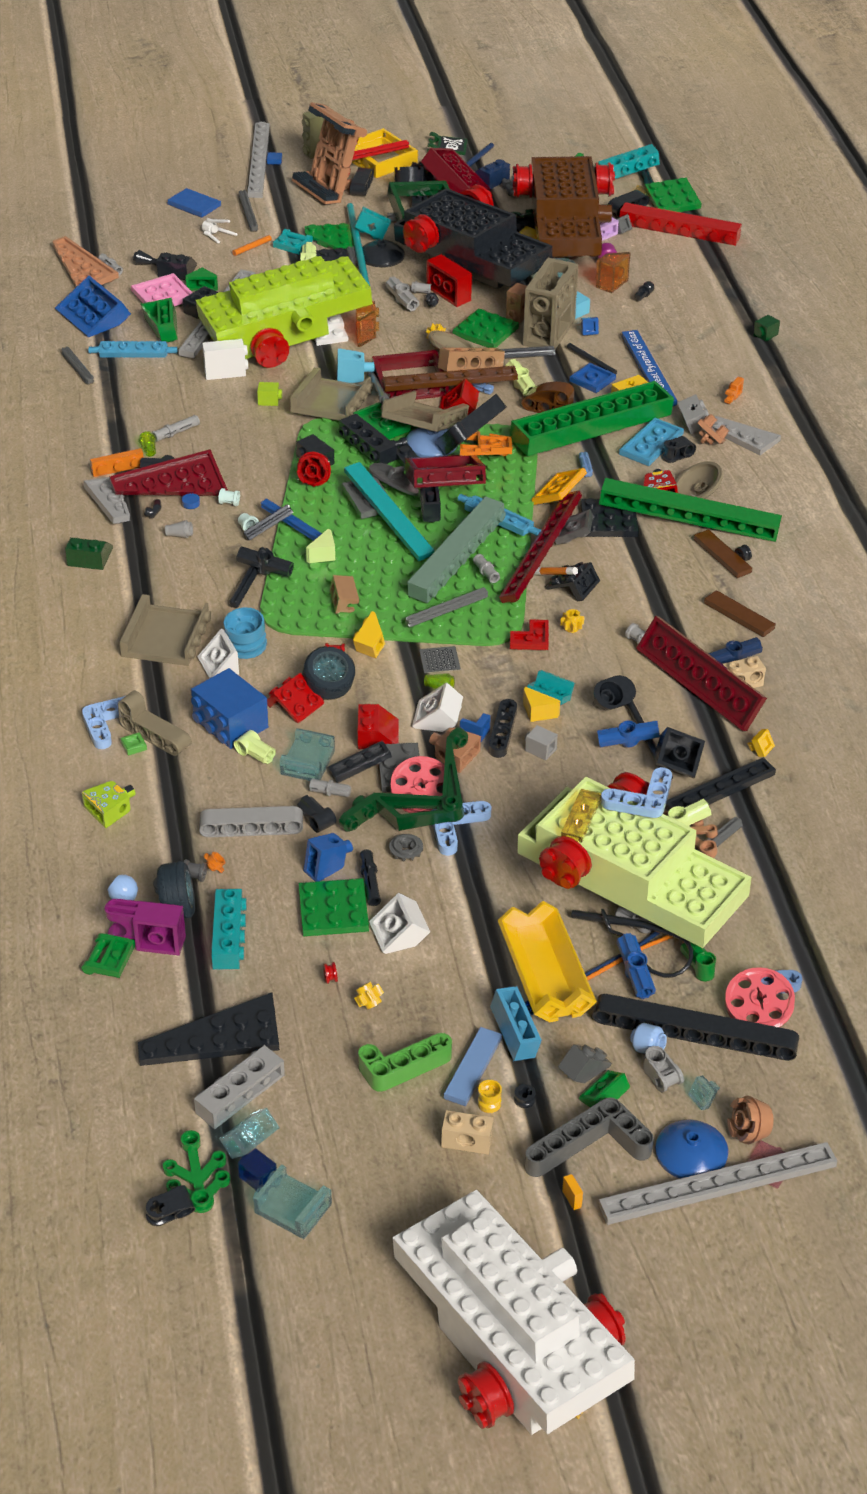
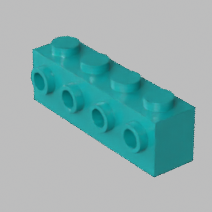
(228, 929)

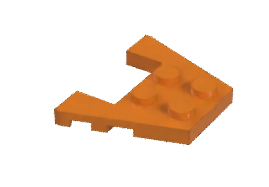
(487, 445)

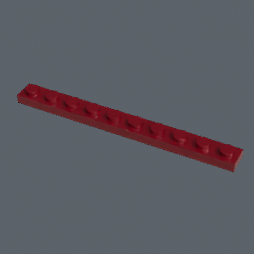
(540, 548)

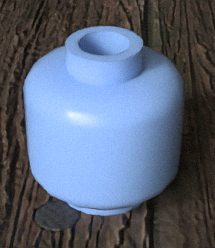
(647, 1036)

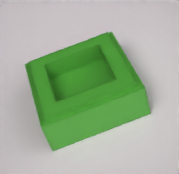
(133, 744)

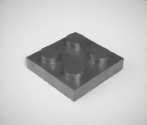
(576, 526)

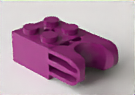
(151, 925)

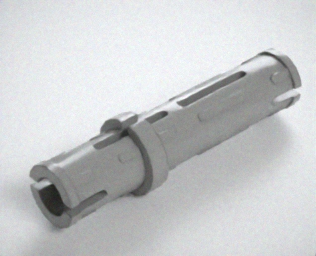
(169, 430)

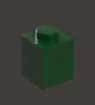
(766, 328)

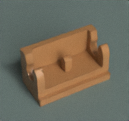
(343, 592)

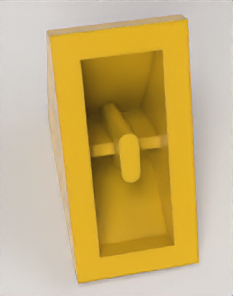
(540, 705)

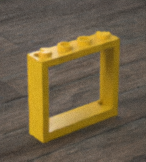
(387, 166)

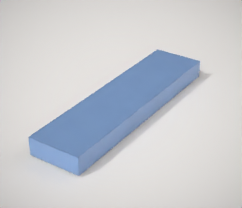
(472, 1066)

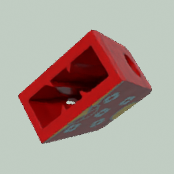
(661, 480)

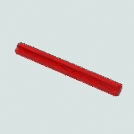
(382, 149)

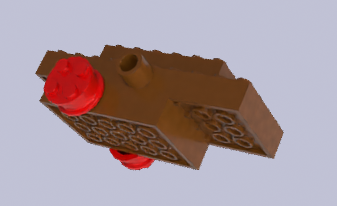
(567, 202)

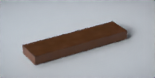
(722, 553)
(739, 613)

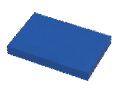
(194, 202)

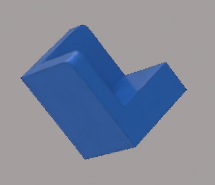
(479, 728)

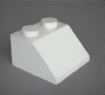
(438, 709)
(399, 925)

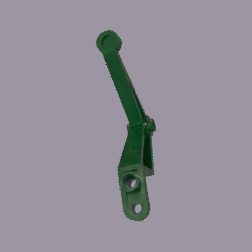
(448, 806)

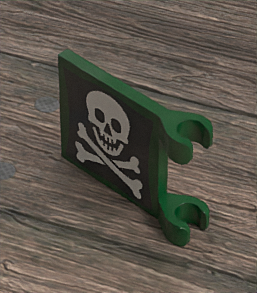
(458, 144)

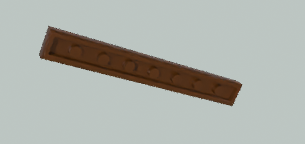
(449, 378)

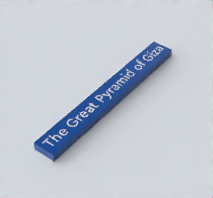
(645, 360)

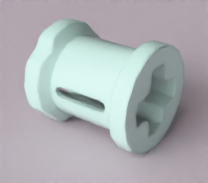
(229, 497)

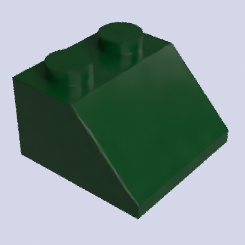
(87, 553)

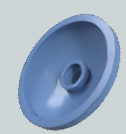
(424, 444)

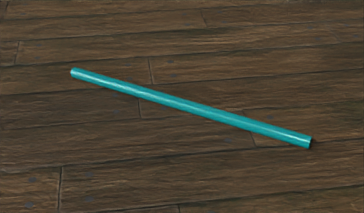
(357, 242)

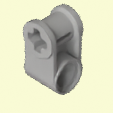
(661, 1069)

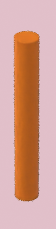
(251, 245)

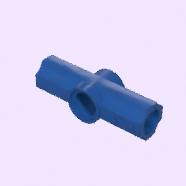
(628, 733)
(636, 966)

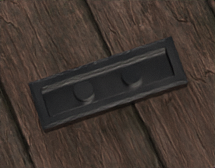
(359, 761)

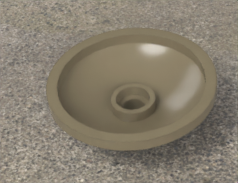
(444, 339)
(700, 479)

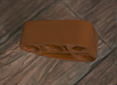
(548, 396)

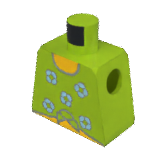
(108, 802)

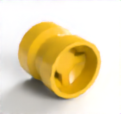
(489, 1096)

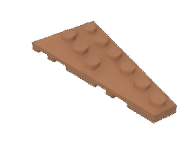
(81, 263)

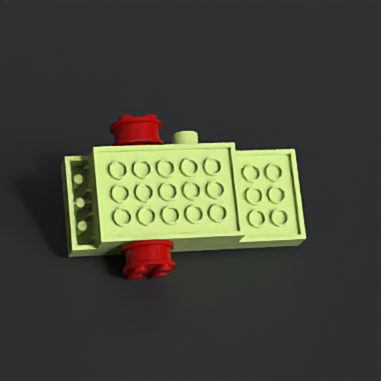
(637, 863)

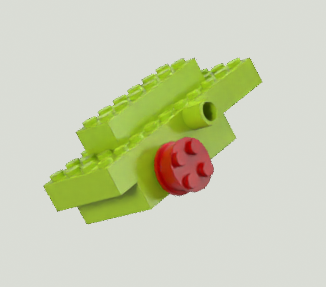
(284, 306)

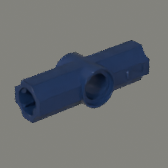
(738, 650)

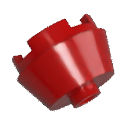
(314, 468)

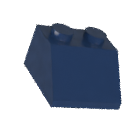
(494, 173)

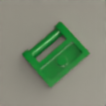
(114, 959)

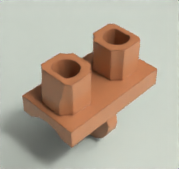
(718, 435)

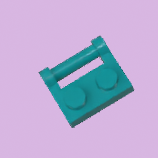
(291, 241)

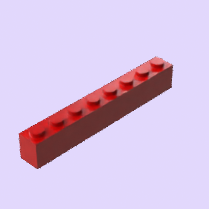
(682, 224)

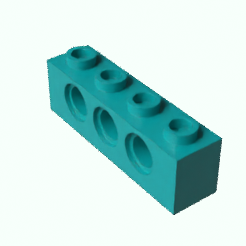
(633, 160)

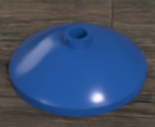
(686, 1157)

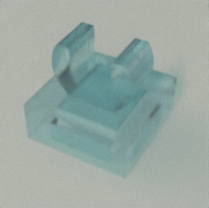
(703, 1092)

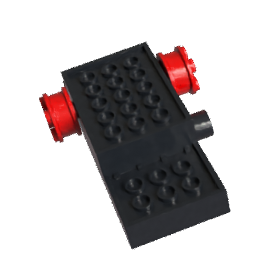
(472, 235)

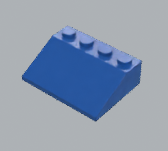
(92, 308)

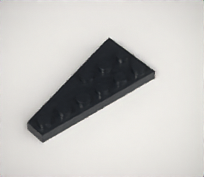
(222, 1034)

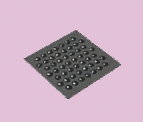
(439, 659)

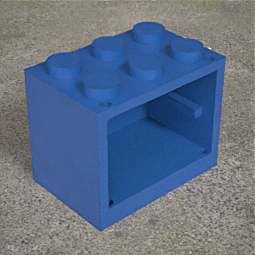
(229, 707)

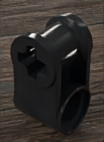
(678, 449)
(172, 1205)

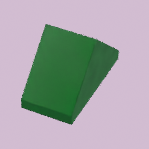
(201, 278)

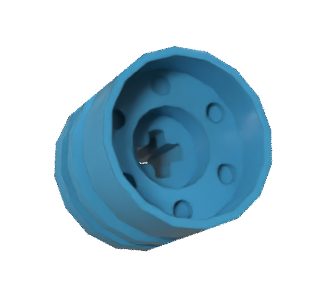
(246, 632)

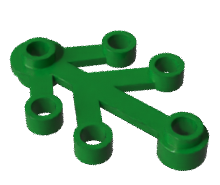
(197, 1176)

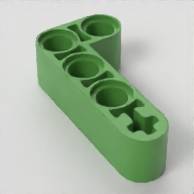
(404, 1064)

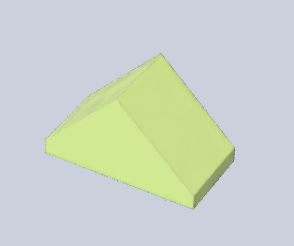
(321, 549)

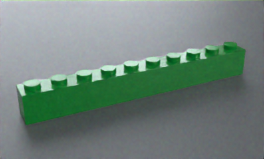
(690, 509)

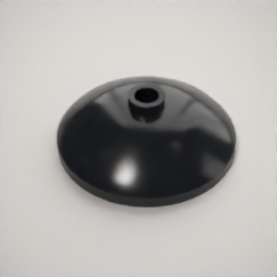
(383, 253)

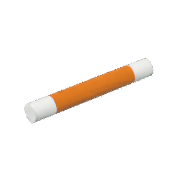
(556, 571)

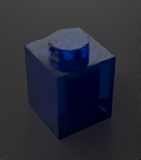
(255, 1168)

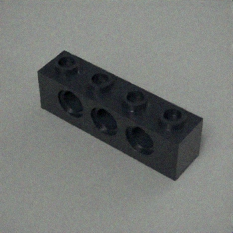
(367, 439)

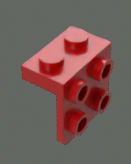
(295, 698)

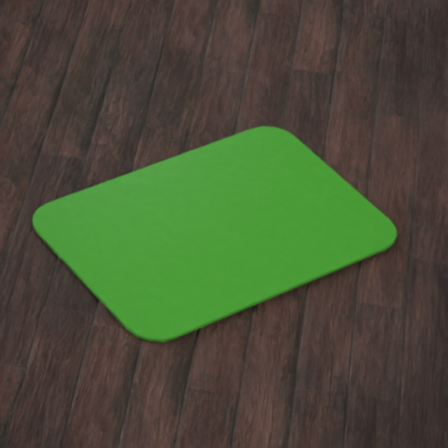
(382, 561)

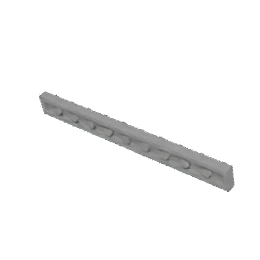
(258, 160)
(200, 335)
(717, 1183)

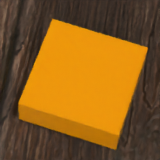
(572, 1191)

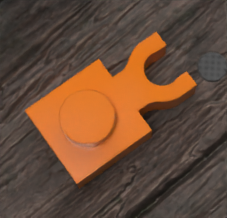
(734, 390)

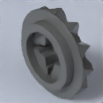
(404, 841)

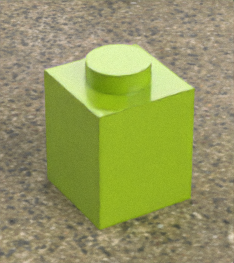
(269, 393)

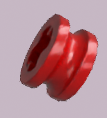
(330, 972)

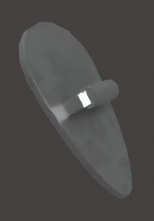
(394, 477)

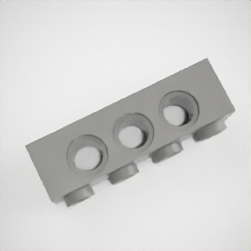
(239, 1086)

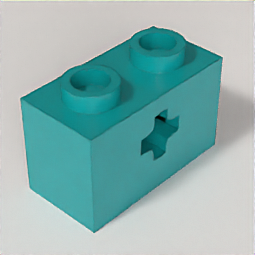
(368, 217)

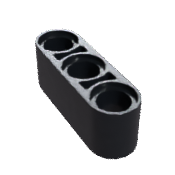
(361, 181)
(632, 197)

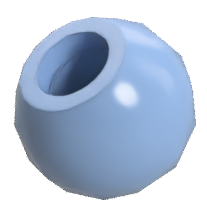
(123, 888)

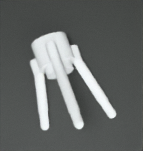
(209, 227)

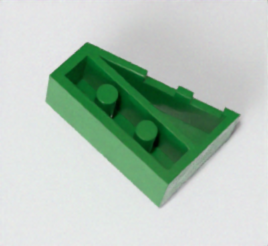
(161, 318)

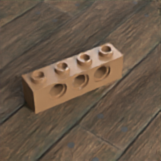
(480, 358)

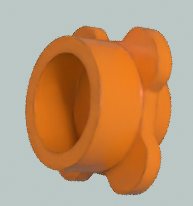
(215, 861)

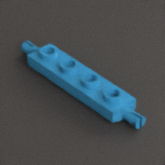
(133, 349)
(511, 521)

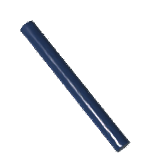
(480, 154)

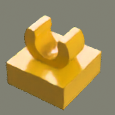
(762, 743)

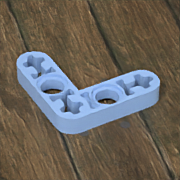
(101, 715)
(650, 800)
(476, 816)

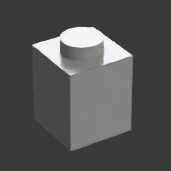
(541, 742)

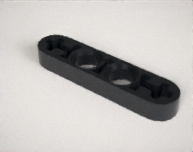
(505, 728)

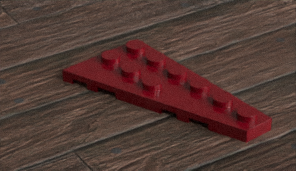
(179, 476)

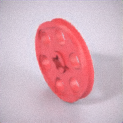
(413, 778)
(767, 994)

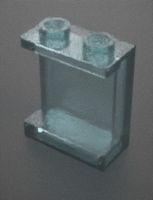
(308, 755)
(291, 1203)

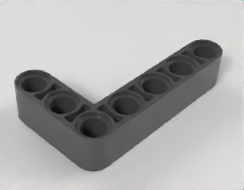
(580, 1132)

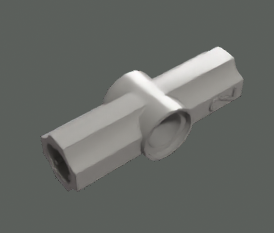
(402, 293)

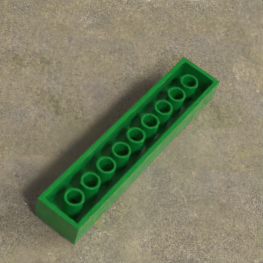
(591, 418)

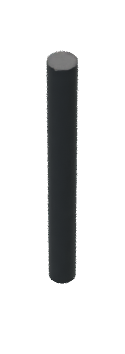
(590, 358)

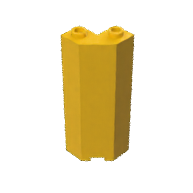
(547, 962)

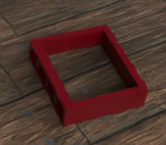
(407, 361)
(445, 470)

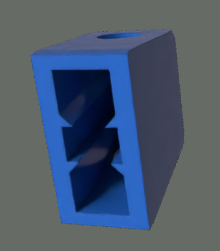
(325, 855)

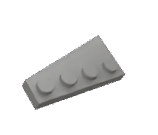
(748, 436)
(111, 504)

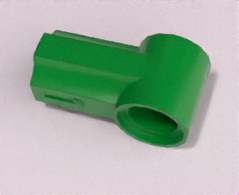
(702, 962)

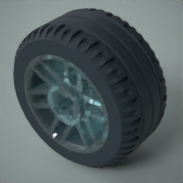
(329, 672)
(176, 886)

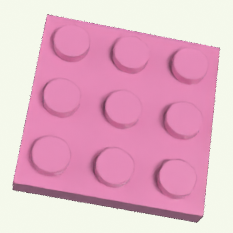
(161, 288)

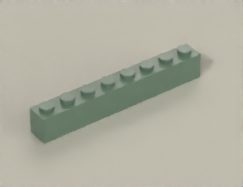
(456, 550)

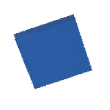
(592, 377)

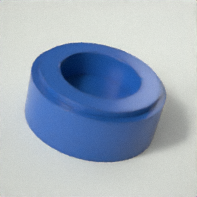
(190, 501)

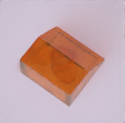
(612, 271)
(366, 323)

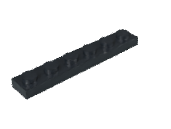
(725, 784)

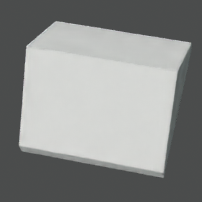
(219, 655)

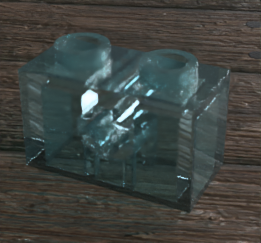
(249, 1133)

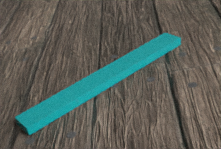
(389, 511)

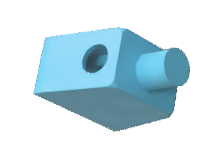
(352, 366)

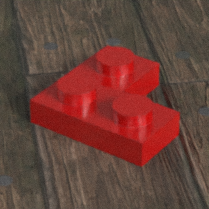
(535, 639)

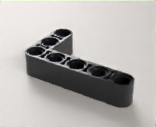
(469, 425)

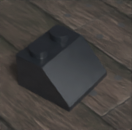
(177, 264)
(679, 752)

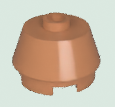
(750, 1120)

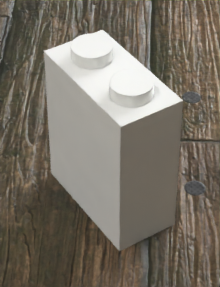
(225, 359)

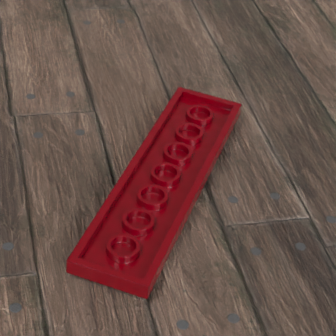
(701, 673)

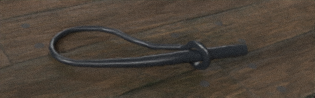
(623, 921)

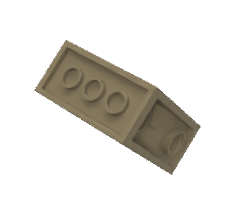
(550, 304)

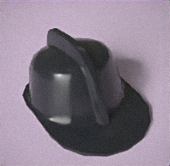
(614, 692)

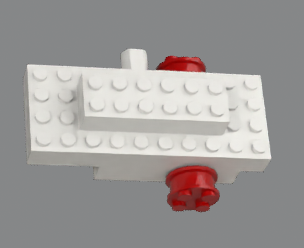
(514, 1318)

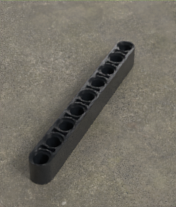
(698, 1027)

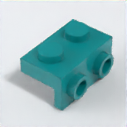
(553, 686)

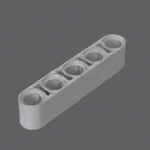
(251, 821)

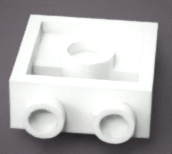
(336, 332)

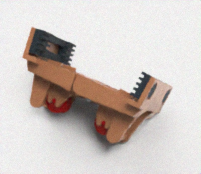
(332, 156)

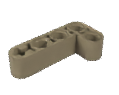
(152, 728)

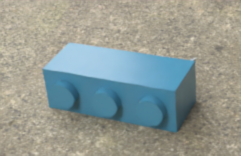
(515, 1023)

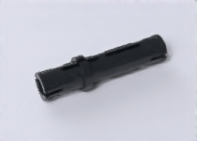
(369, 872)

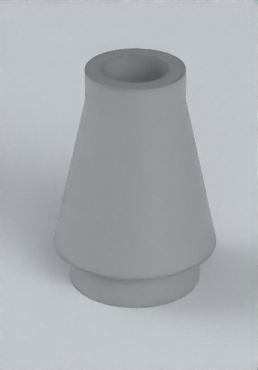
(181, 529)

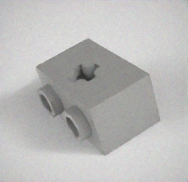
(692, 411)

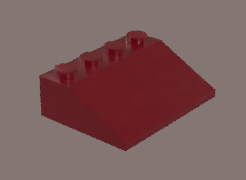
(450, 167)

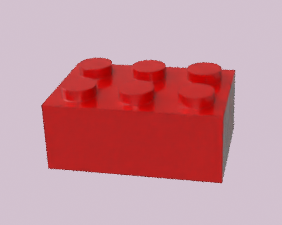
(449, 280)

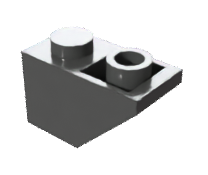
(584, 1063)

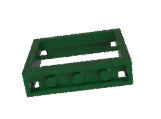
(418, 188)

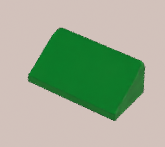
(609, 1085)

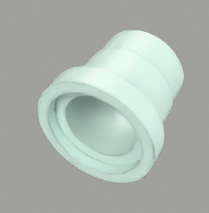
(247, 521)

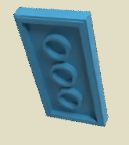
(649, 441)

